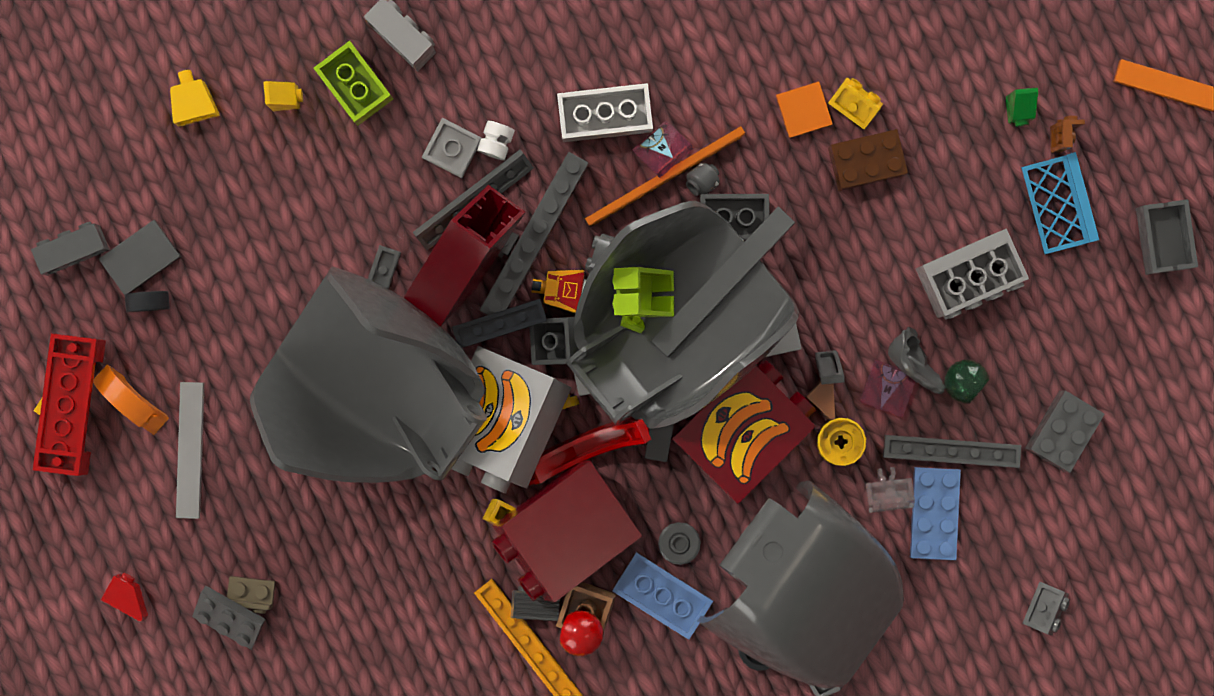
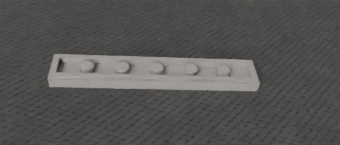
(190, 450)

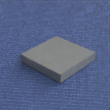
(452, 148)

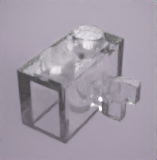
(889, 494)

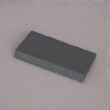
(140, 257)

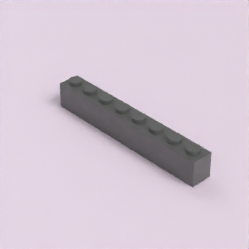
(535, 234)

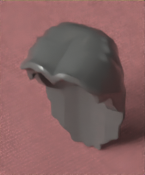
(912, 361)

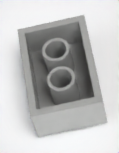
(401, 33)

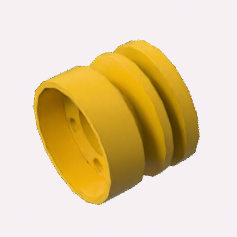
(848, 430)

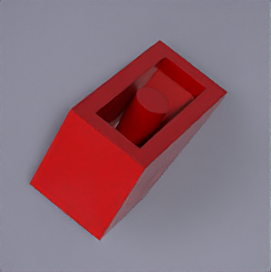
(126, 596)

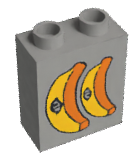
(519, 421)

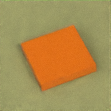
(804, 110)

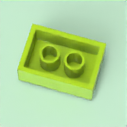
(353, 83)

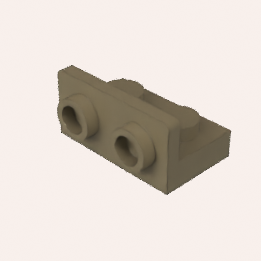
(252, 593)

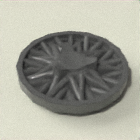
(679, 543)

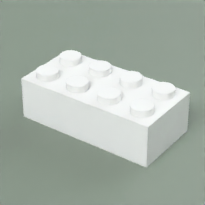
(605, 112)

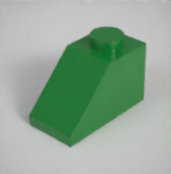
(1022, 106)

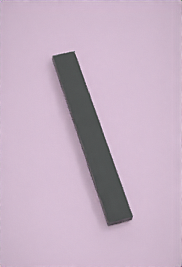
(723, 281)

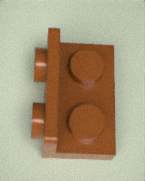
(1063, 134)

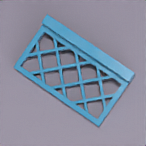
(1079, 197)

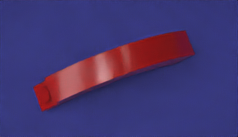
(589, 445)

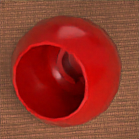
(581, 633)

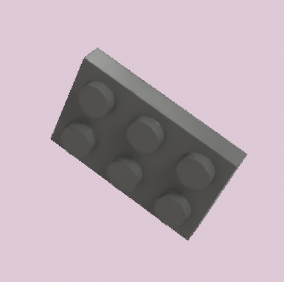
(228, 617)

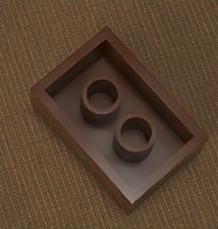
(867, 160)

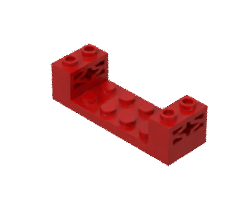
(67, 404)

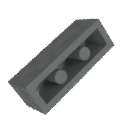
(69, 248)

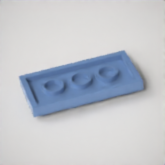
(935, 513)
(662, 595)

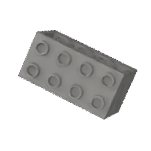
(972, 260)

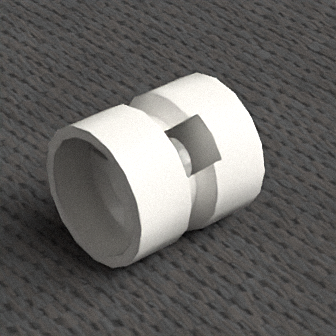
(495, 140)

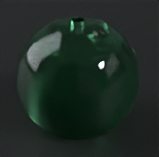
(965, 380)

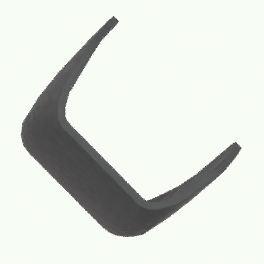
(625, 366)
(367, 389)
(813, 591)

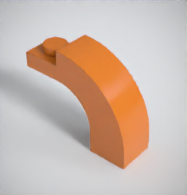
(128, 401)

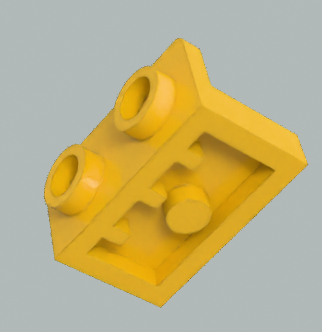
(856, 102)

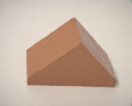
(823, 399)

